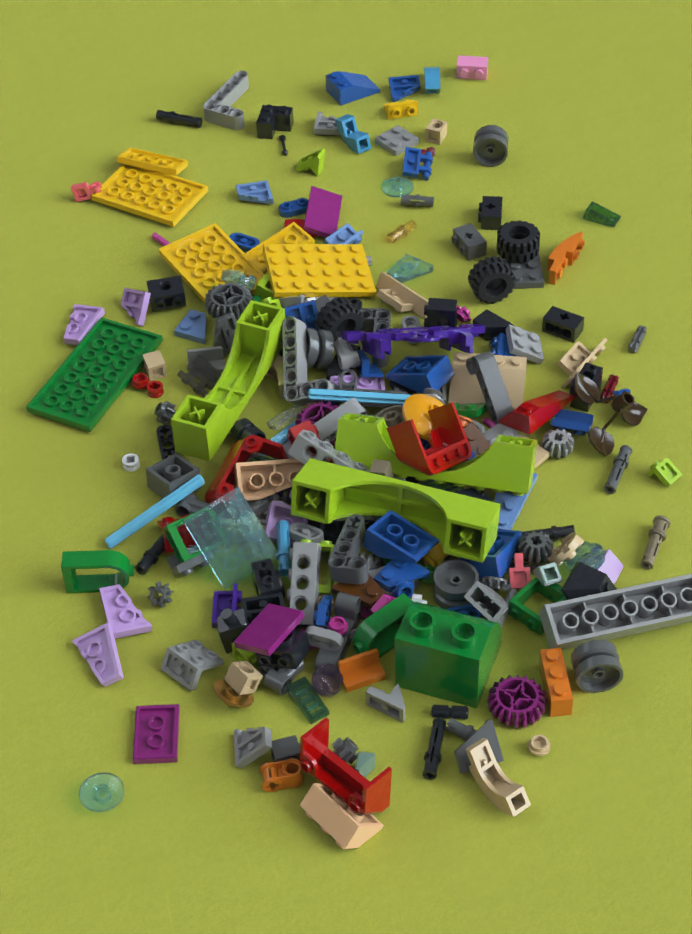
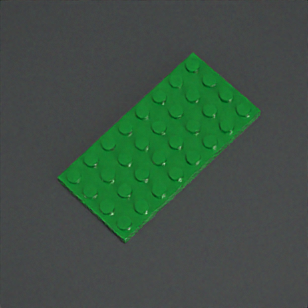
(94, 374)

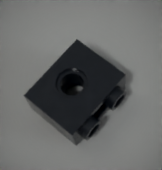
(166, 293)
(440, 312)
(595, 374)
(266, 578)
(288, 653)

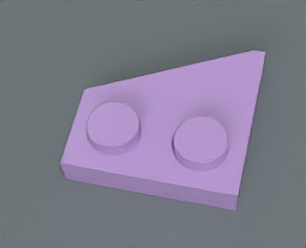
(136, 304)

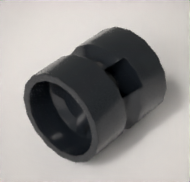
(245, 428)

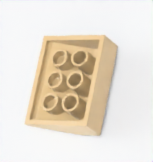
(466, 388)

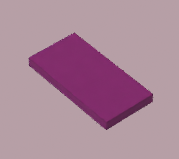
(322, 212)

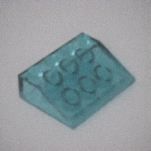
(230, 537)

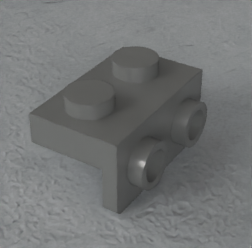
(187, 567)

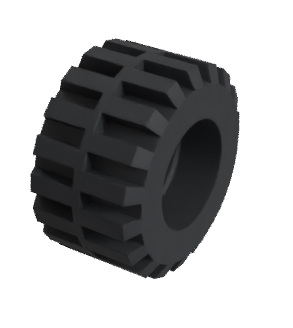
(518, 241)
(491, 279)
(338, 317)

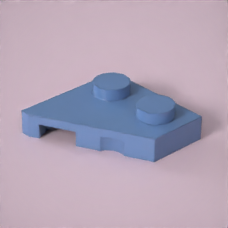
(255, 192)
(193, 327)

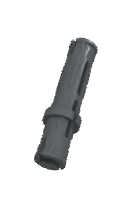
(619, 464)

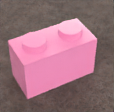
(472, 67)

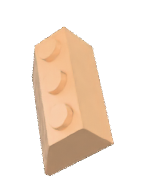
(338, 819)

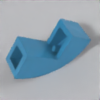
(432, 79)
(355, 139)

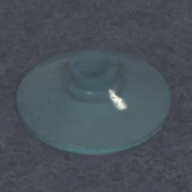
(396, 186)
(99, 785)

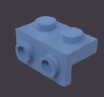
(344, 235)

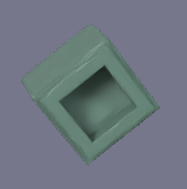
(548, 574)
(365, 763)

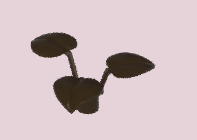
(630, 411)

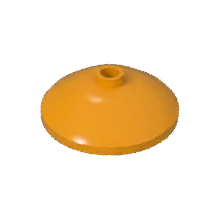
(417, 408)

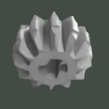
(558, 443)

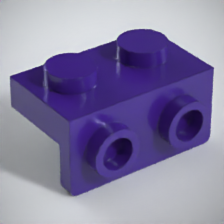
(225, 600)

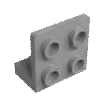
(187, 661)

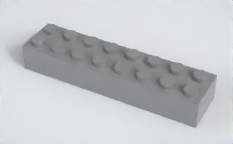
(618, 612)

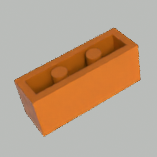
(555, 682)

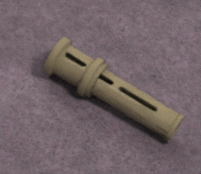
(656, 536)

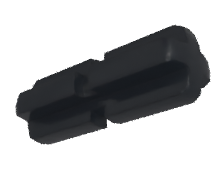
(455, 712)

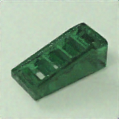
(601, 215)
(302, 688)

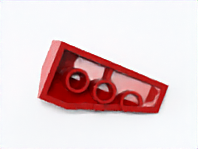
(536, 412)

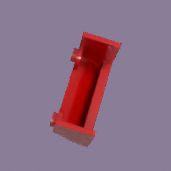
(447, 442)
(240, 452)
(339, 777)

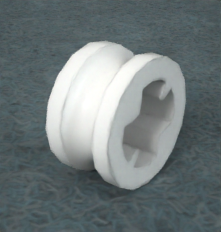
(130, 467)

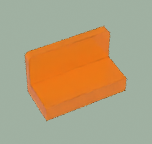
(361, 670)

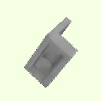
(212, 355)

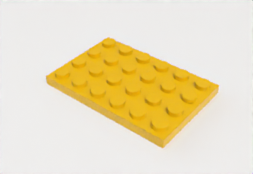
(150, 194)
(203, 258)
(318, 270)

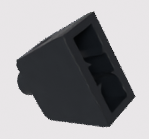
(231, 625)

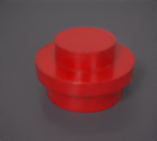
(140, 381)

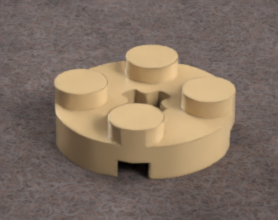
(566, 549)

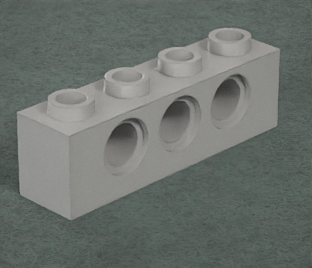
(306, 439)
(311, 552)

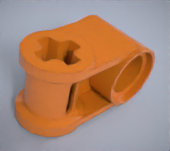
(281, 775)

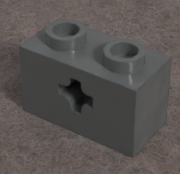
(469, 241)

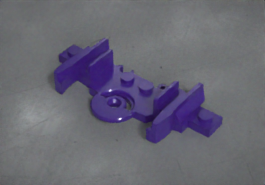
(380, 341)

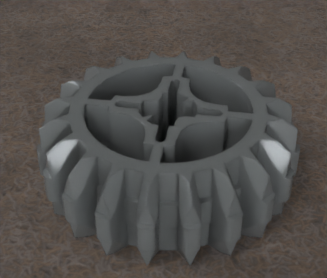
(227, 299)

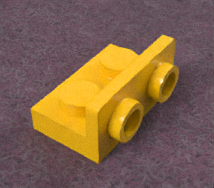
(401, 109)

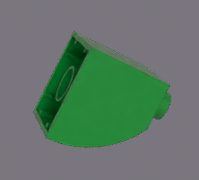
(445, 653)

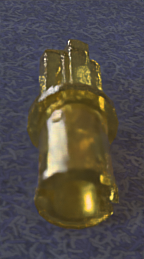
(402, 231)

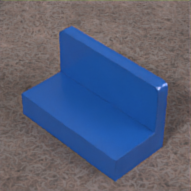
(367, 369)

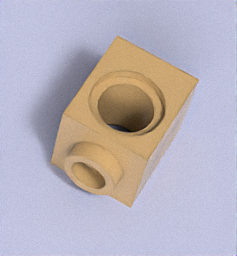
(436, 131)
(154, 365)
(243, 677)

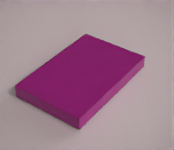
(269, 629)
(156, 734)

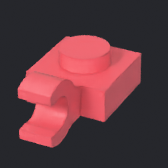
(83, 192)
(520, 575)

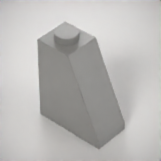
(487, 601)

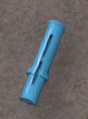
(283, 544)

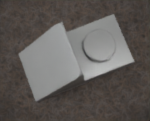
(388, 704)

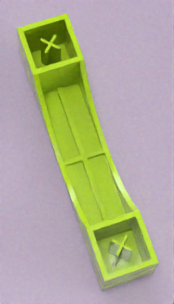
(204, 422)
(502, 467)
(459, 522)

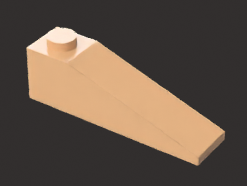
(265, 478)

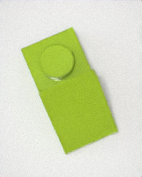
(314, 161)

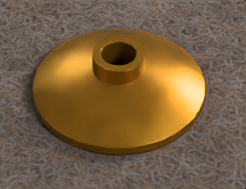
(230, 696)

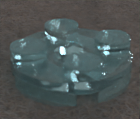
(238, 277)
(589, 554)

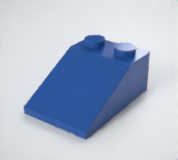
(349, 87)
(422, 372)
(398, 539)
(499, 556)

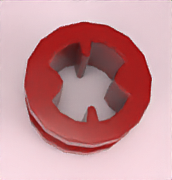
(155, 385)

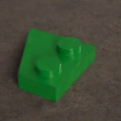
(471, 410)

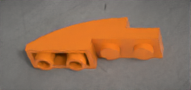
(564, 255)

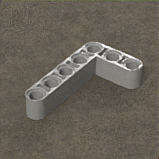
(218, 107)
(295, 364)

